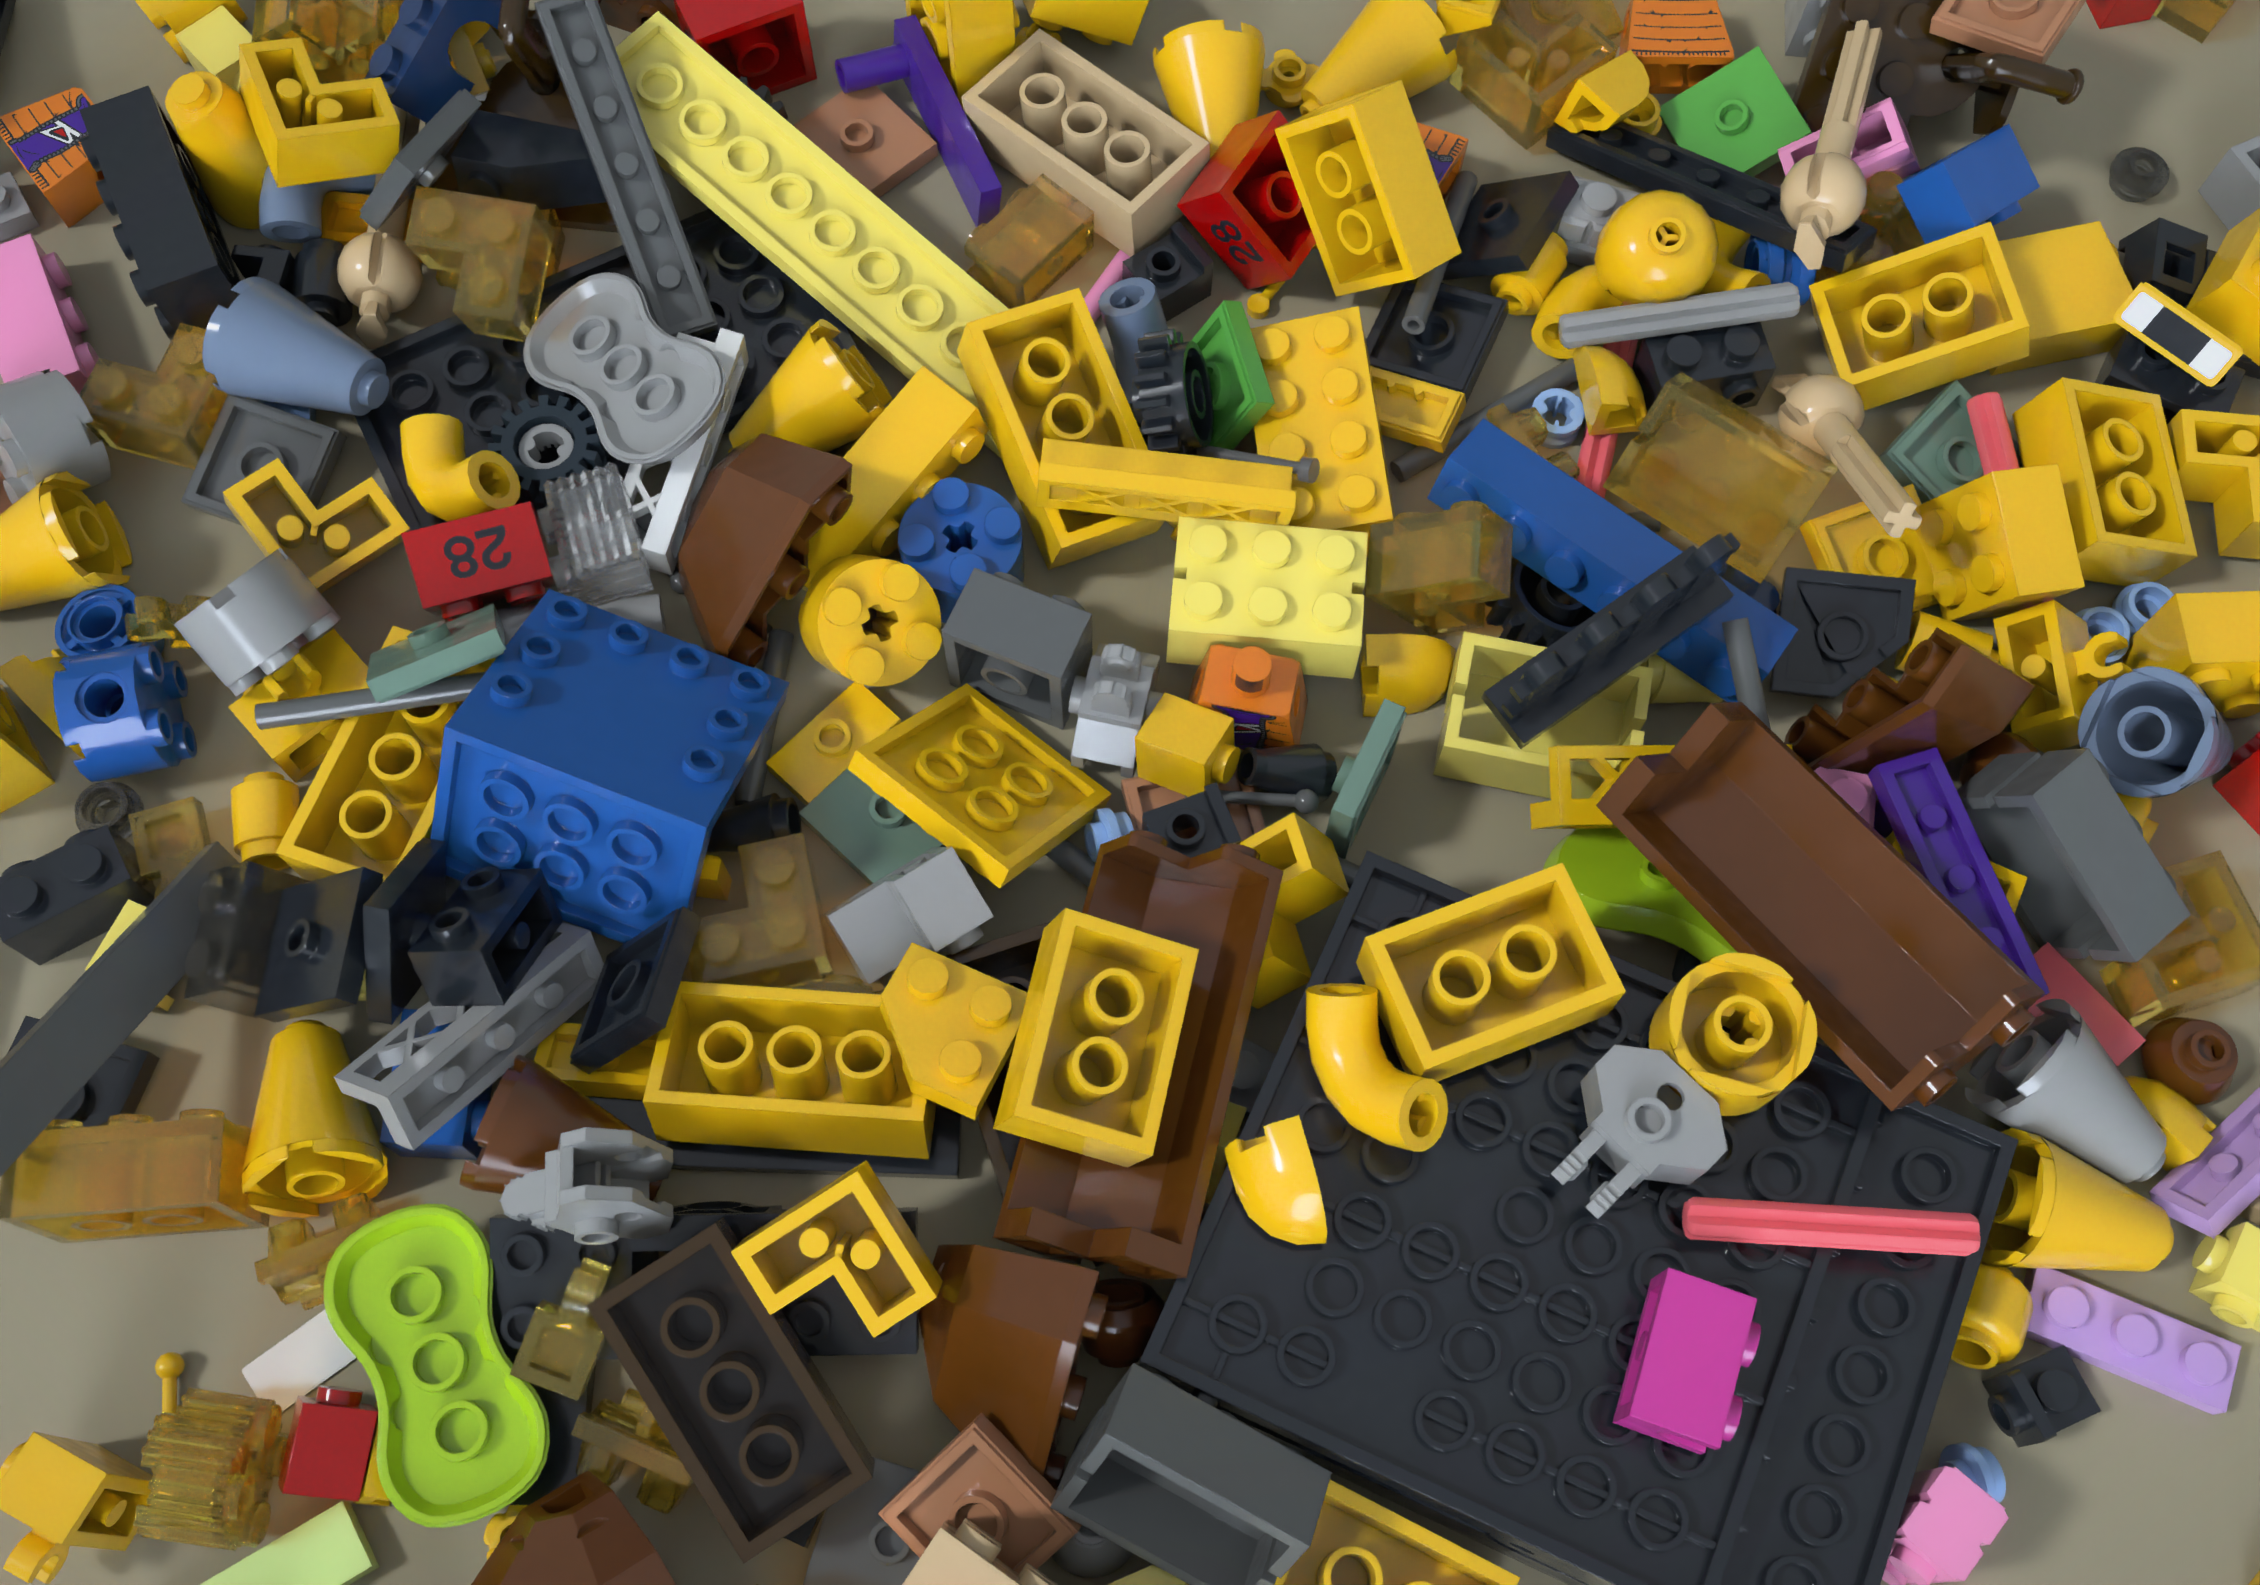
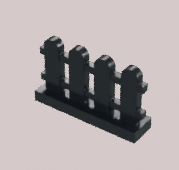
(1612, 641)

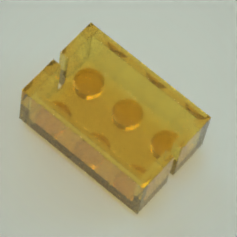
(1720, 474)

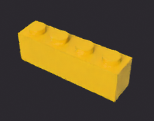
(896, 461)

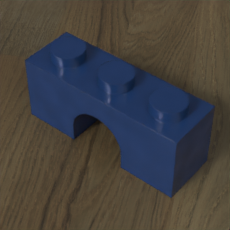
(416, 56)

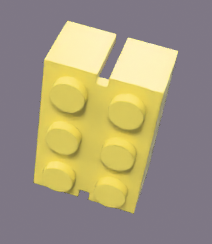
(1268, 589)
(1481, 751)

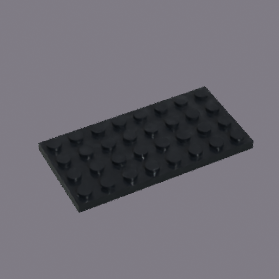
(482, 376)

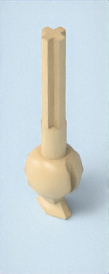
(1828, 189)
(378, 266)
(1826, 417)

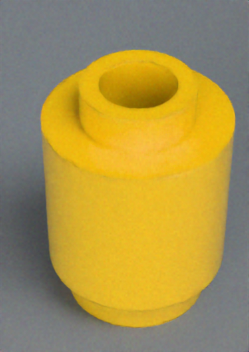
(1529, 288)
(261, 815)

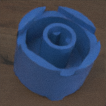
(960, 530)

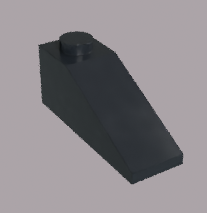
(525, 162)

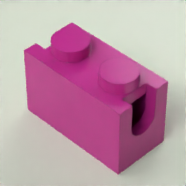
(1688, 1362)

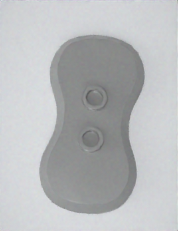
(638, 382)

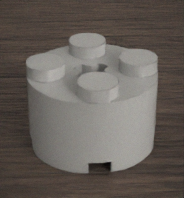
(46, 434)
(257, 622)

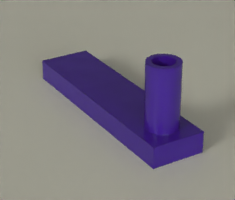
(916, 63)
(1941, 843)

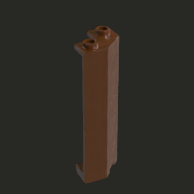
(1809, 884)
(1152, 1211)

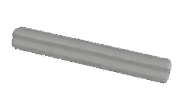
(1680, 316)

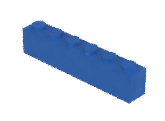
(1594, 548)

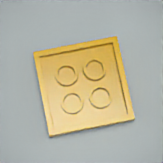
(980, 783)

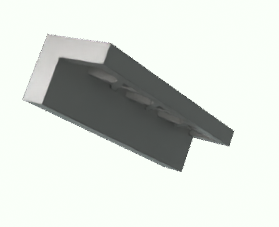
(455, 1065)

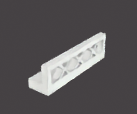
(689, 469)

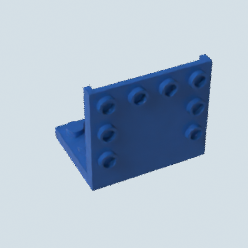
(599, 762)

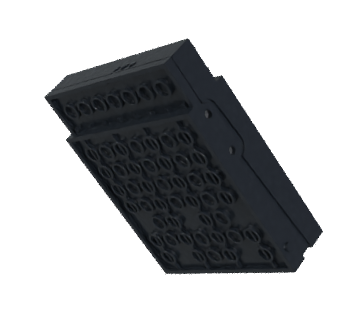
(1483, 1321)

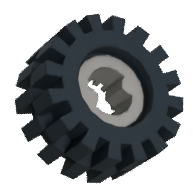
(545, 426)

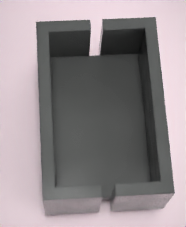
(2085, 857)
(1191, 1486)

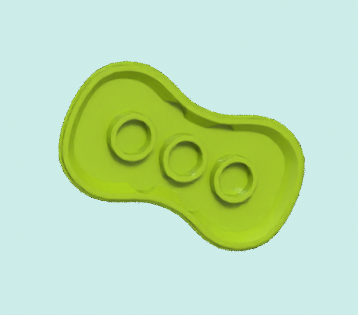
(1631, 894)
(418, 1316)

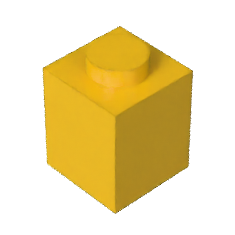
(1186, 746)

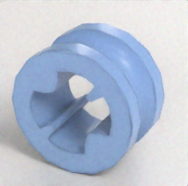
(1567, 404)

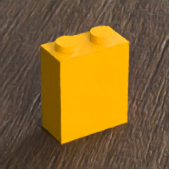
(2068, 291)

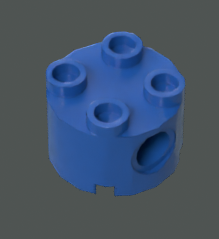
(123, 711)

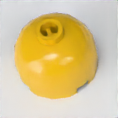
(1642, 268)

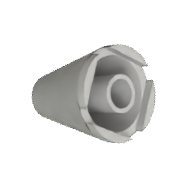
(2071, 1094)

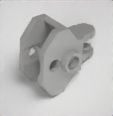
(1113, 705)
(1644, 1124)
(595, 1187)

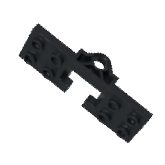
(539, 1265)

